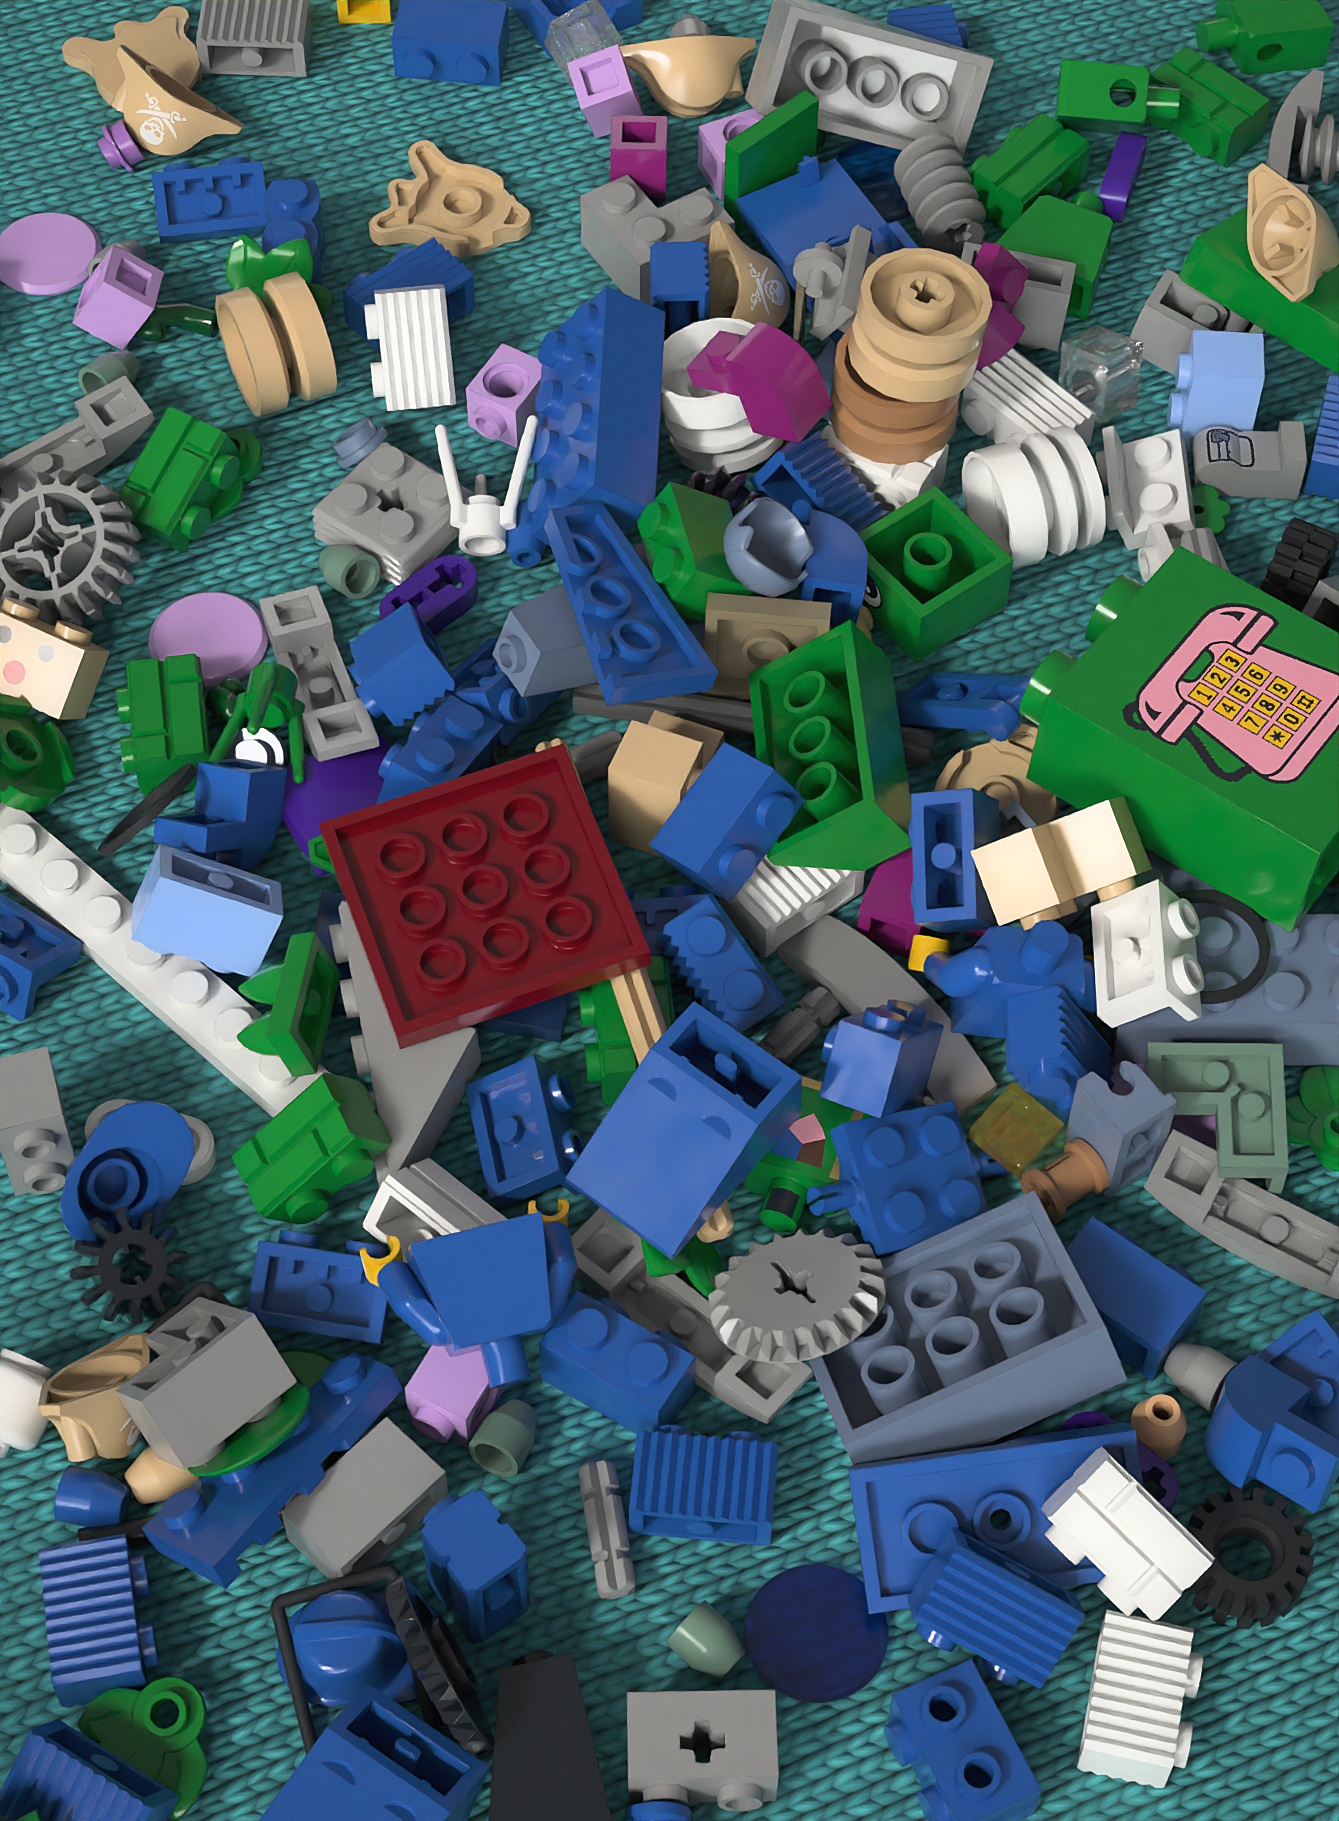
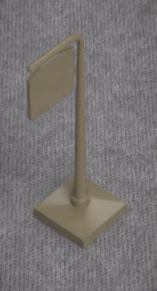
(755, 630)

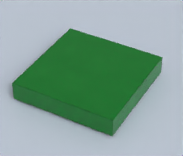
(769, 150)

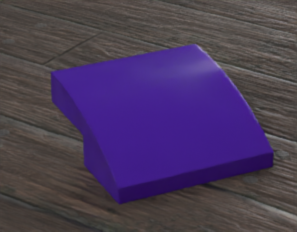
(331, 791)

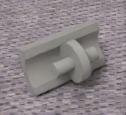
(834, 280)

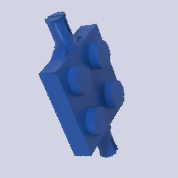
(906, 1177)

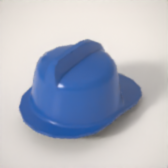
(129, 1162)
(348, 1643)

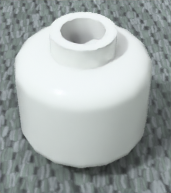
(19, 1398)

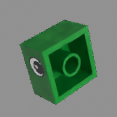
(932, 574)

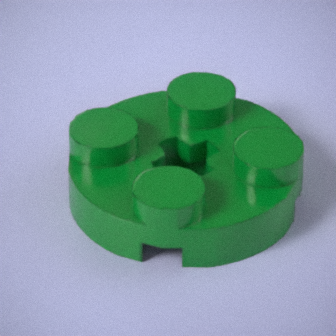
(45, 762)

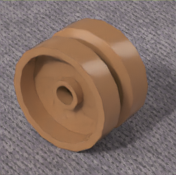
(885, 426)

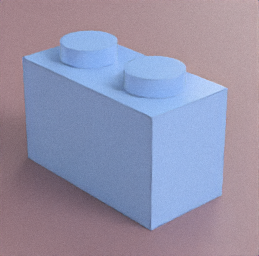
(1217, 382)
(206, 911)

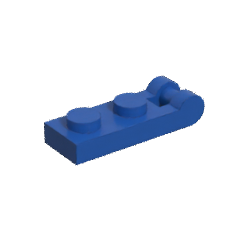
(965, 703)

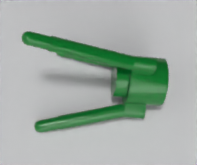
(267, 704)

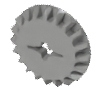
(778, 1326)

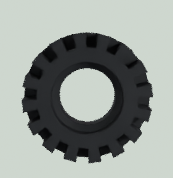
(1300, 563)
(1273, 1529)

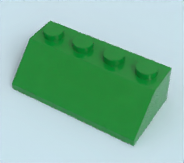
(836, 737)

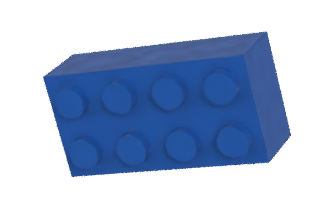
(599, 410)

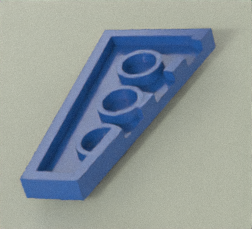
(623, 614)
(224, 1514)

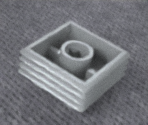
(391, 511)

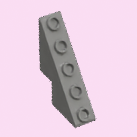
(412, 1085)

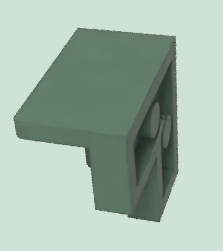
(1244, 1092)

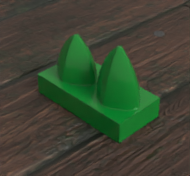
(302, 1002)

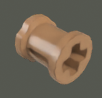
(1067, 1179)

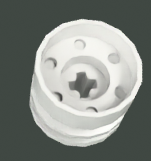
(702, 423)
(1036, 495)

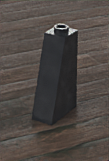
(544, 1745)

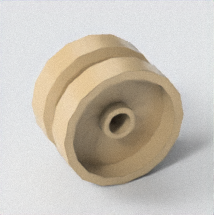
(919, 324)
(276, 343)

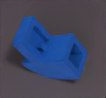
(835, 567)
(233, 813)
(1261, 1435)

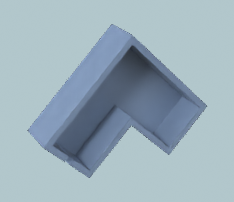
(1289, 1005)

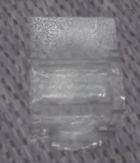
(580, 34)
(1102, 371)

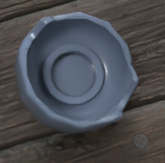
(767, 548)

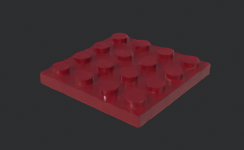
(483, 895)

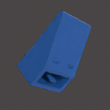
(687, 1130)
(380, 1767)

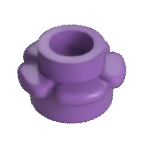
(120, 147)

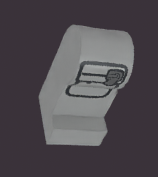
(1251, 461)

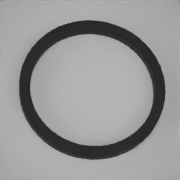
(128, 828)
(1257, 927)

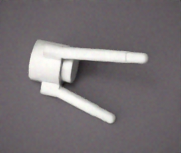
(482, 518)

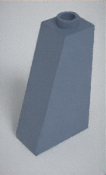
(544, 645)

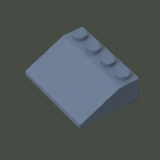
(970, 1341)

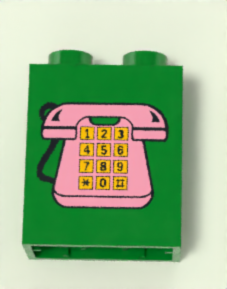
(1210, 724)

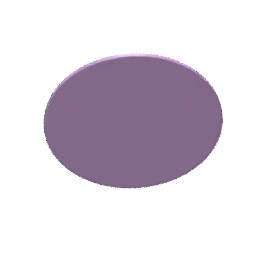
(47, 253)
(217, 628)

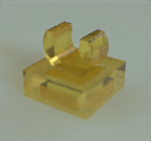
(1015, 1130)

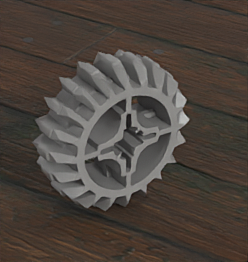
(78, 560)

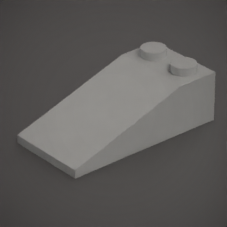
(867, 75)

